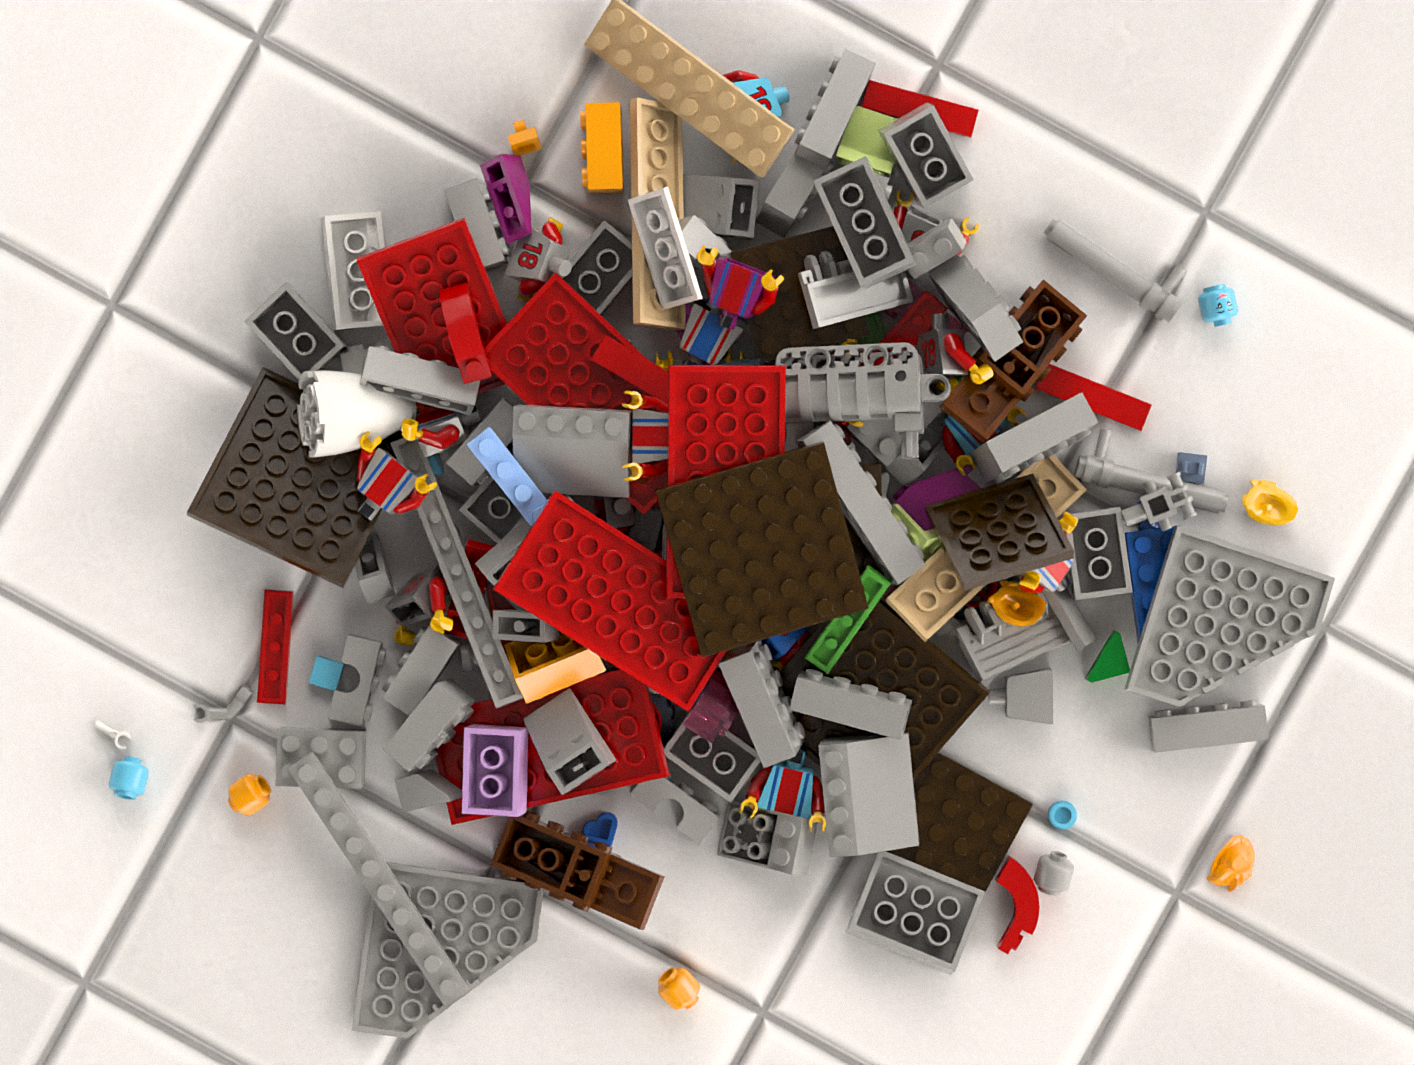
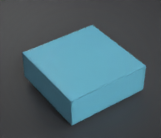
(326, 673)

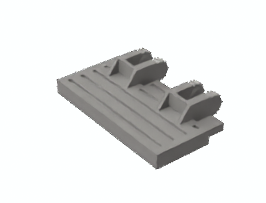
(842, 296)
(1006, 645)

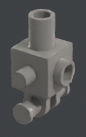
(1158, 505)

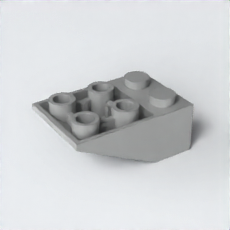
(723, 203)
(567, 742)
(767, 839)

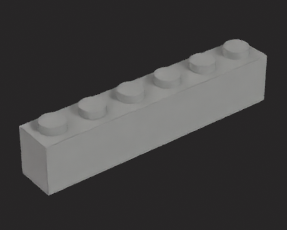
(865, 508)

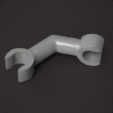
(229, 712)

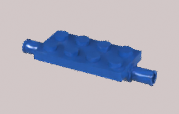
(1145, 557)

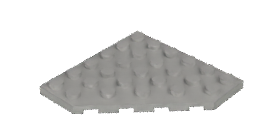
(1221, 615)
(476, 921)

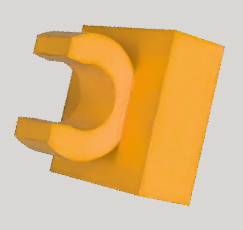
(524, 139)

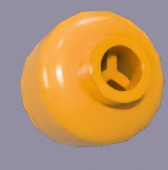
(249, 794)
(678, 988)

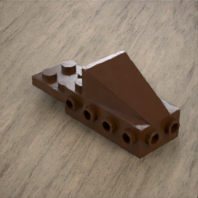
(1046, 325)
(576, 869)

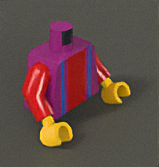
(737, 287)

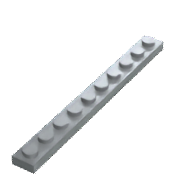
(460, 580)
(378, 878)

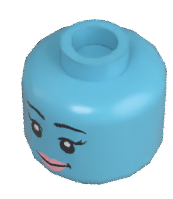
(1218, 305)

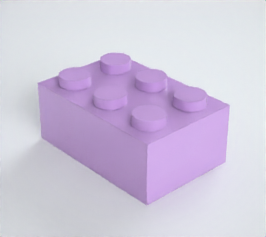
(495, 770)

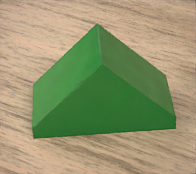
(1110, 661)

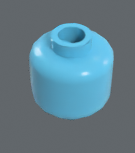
(128, 778)

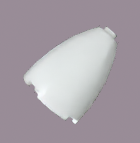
(341, 410)

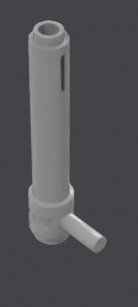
(1148, 294)
(1106, 474)

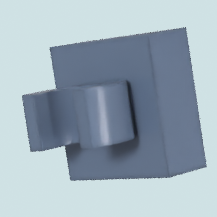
(1191, 467)

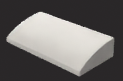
(344, 241)
(665, 248)

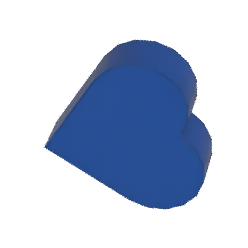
(601, 829)

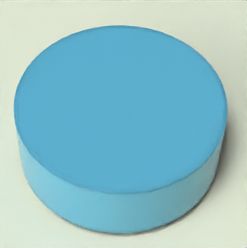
(436, 464)
(1062, 815)

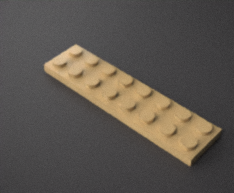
(689, 87)
(654, 165)
(935, 592)

